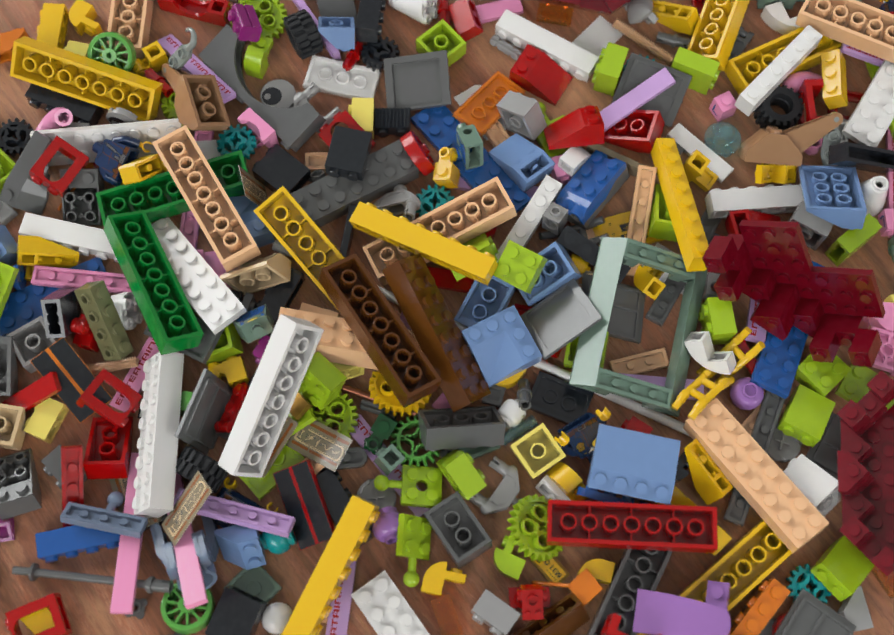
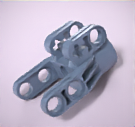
(205, 547)

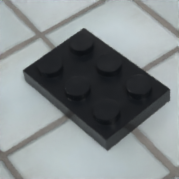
(558, 399)

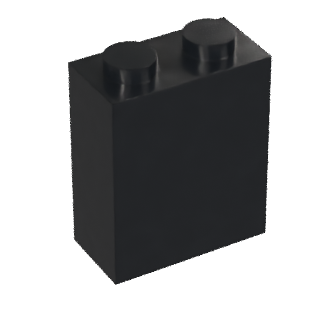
(348, 153)
(281, 169)
(59, 311)
(236, 613)

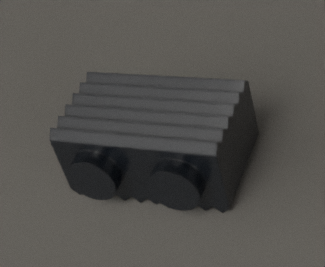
(392, 121)

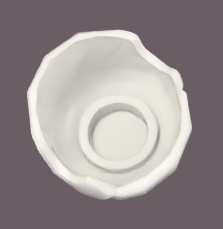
(276, 617)

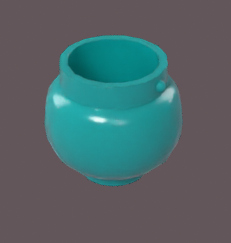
(277, 544)

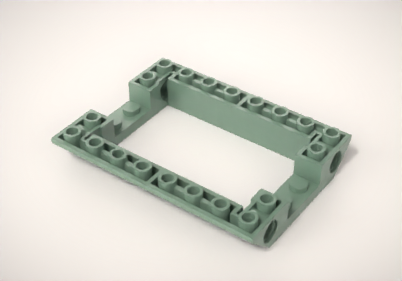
(586, 365)

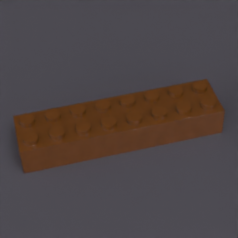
(379, 330)
(436, 331)

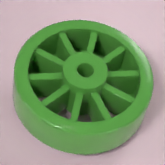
(110, 53)
(168, 613)

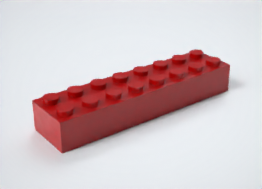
(632, 526)

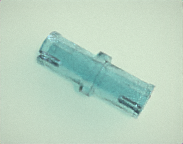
(519, 430)

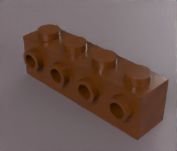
(559, 619)

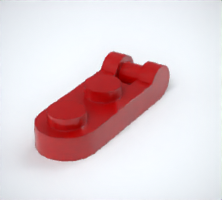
(232, 408)

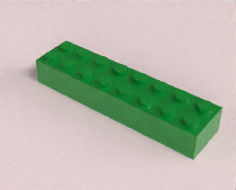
(160, 194)
(153, 282)

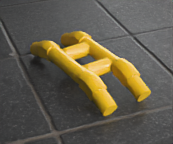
(743, 358)
(702, 399)

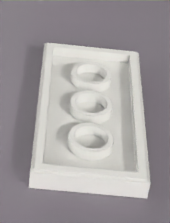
(335, 80)

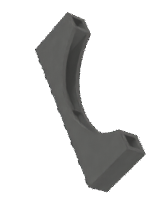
(291, 124)

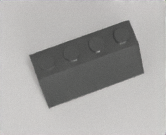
(461, 429)

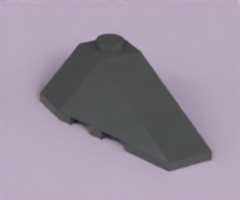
(18, 188)

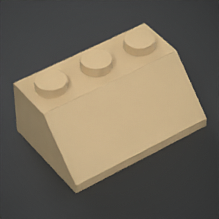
(259, 274)
(12, 426)

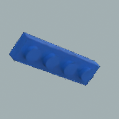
(604, 497)

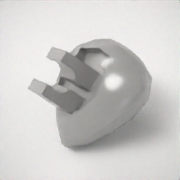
(641, 10)

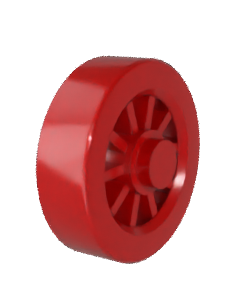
(418, 153)

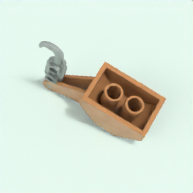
(196, 96)
(786, 146)

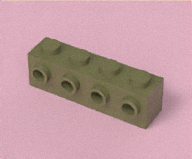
(104, 320)

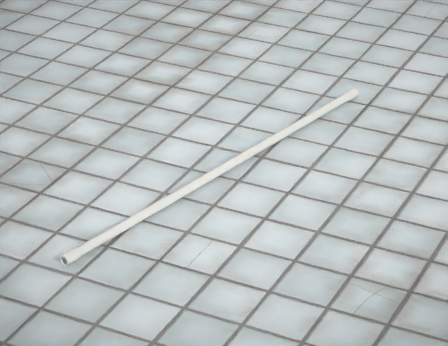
(557, 371)

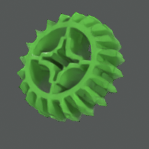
(412, 458)

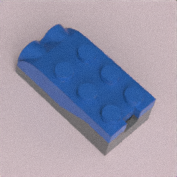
(592, 188)

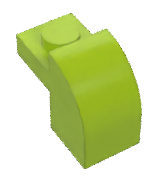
(256, 57)
(507, 563)

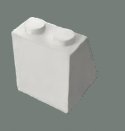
(814, 483)

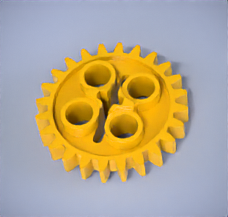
(388, 399)

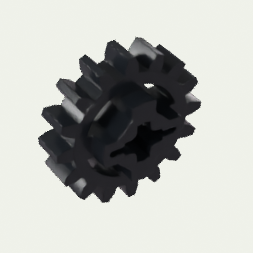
(375, 53)
(18, 129)

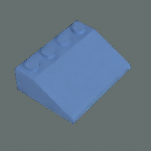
(833, 195)
(634, 464)

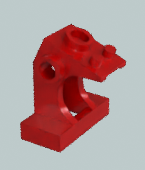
(530, 599)

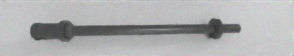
(150, 584)

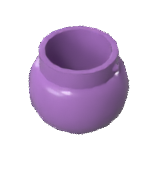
(746, 394)
(386, 525)

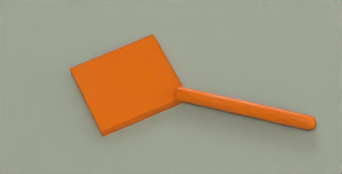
(584, 586)

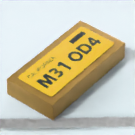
(551, 570)

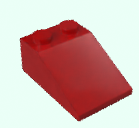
(540, 75)
(576, 129)
(636, 131)
(108, 451)

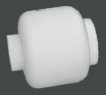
(511, 413)

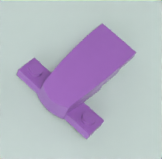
(683, 616)

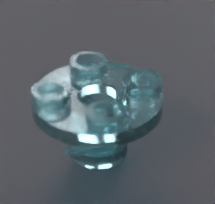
(722, 139)

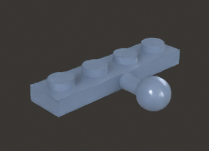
(105, 519)

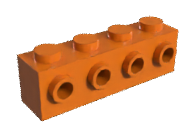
(760, 608)

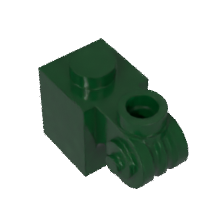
(381, 429)

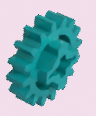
(230, 140)
(434, 194)
(806, 578)

